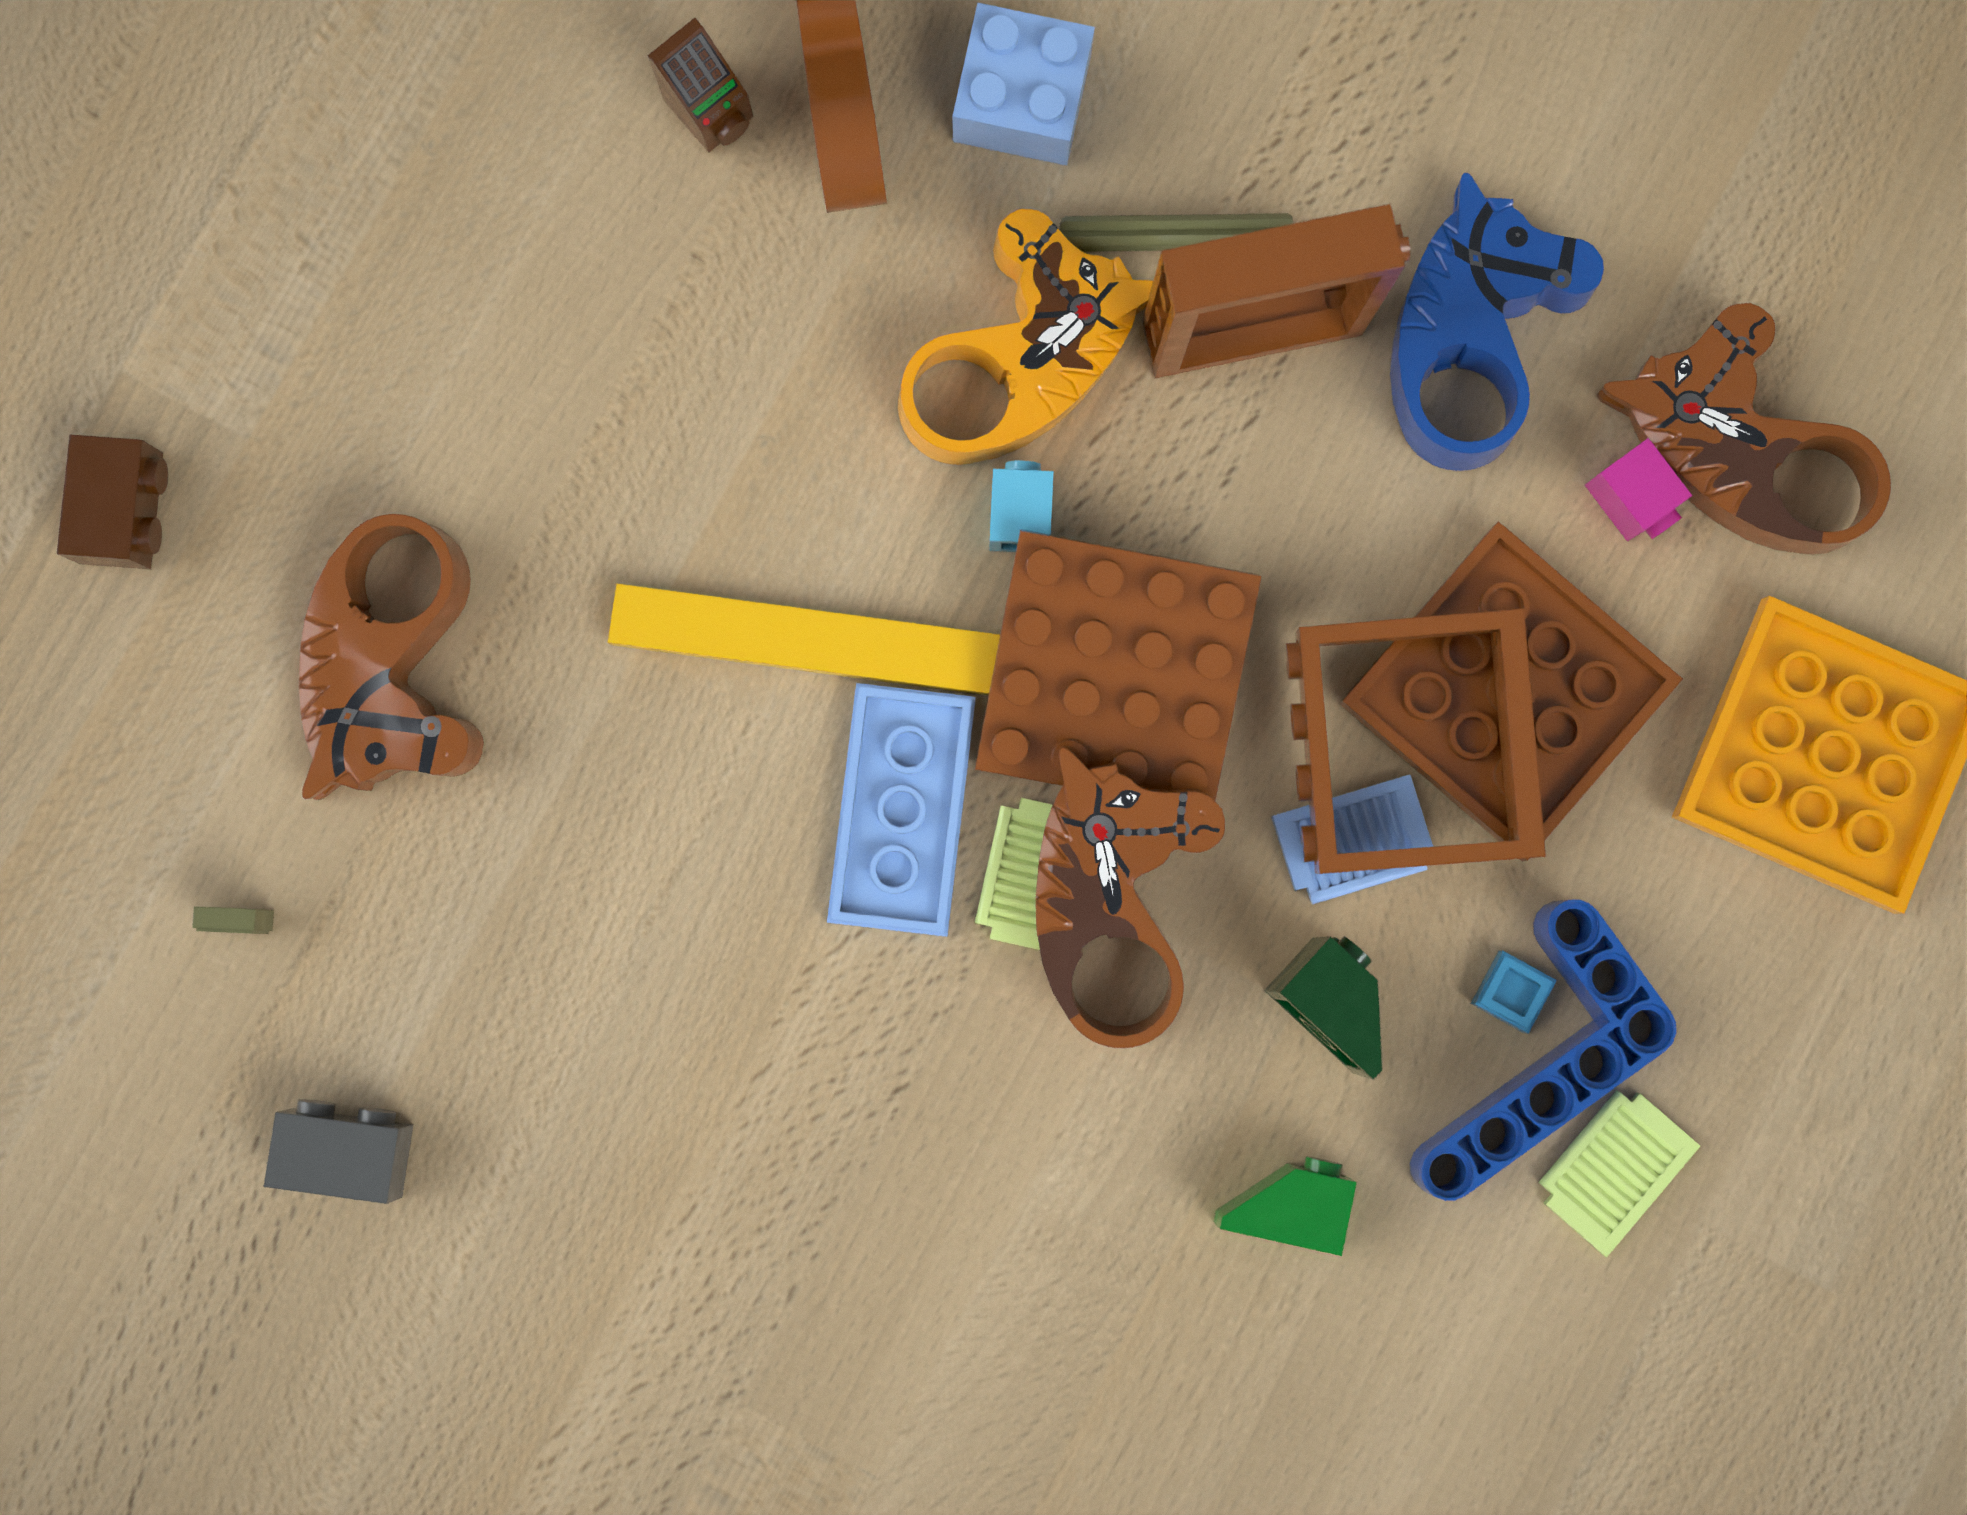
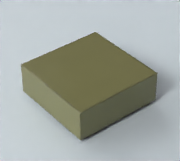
(233, 920)

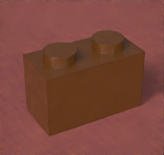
(111, 502)

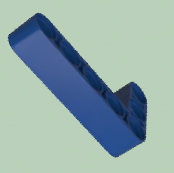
(1560, 1066)

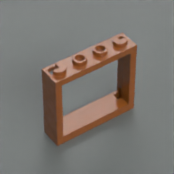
(1272, 290)
(1515, 732)

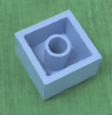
(1022, 83)

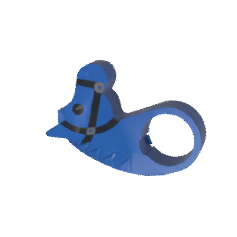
(1471, 278)

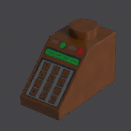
(701, 87)

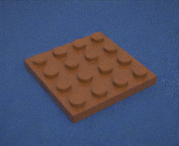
(1117, 663)
(1439, 693)

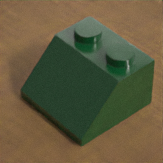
(1334, 1001)

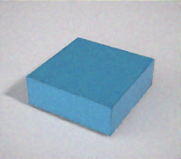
(1513, 992)

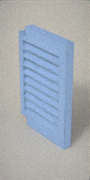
(1364, 821)

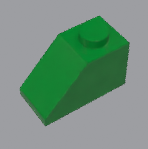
(1295, 1207)

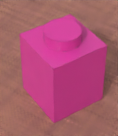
(1640, 492)

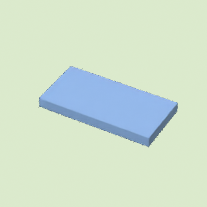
(901, 810)

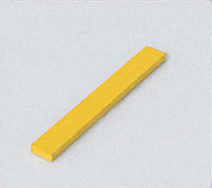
(803, 639)

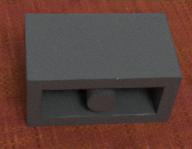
(339, 1153)

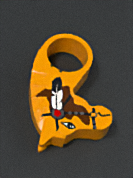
(1069, 331)

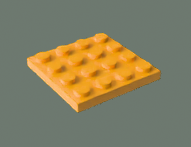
(1830, 755)

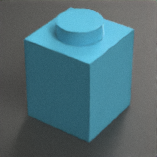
(1019, 502)

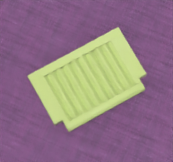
(1011, 874)
(1616, 1169)

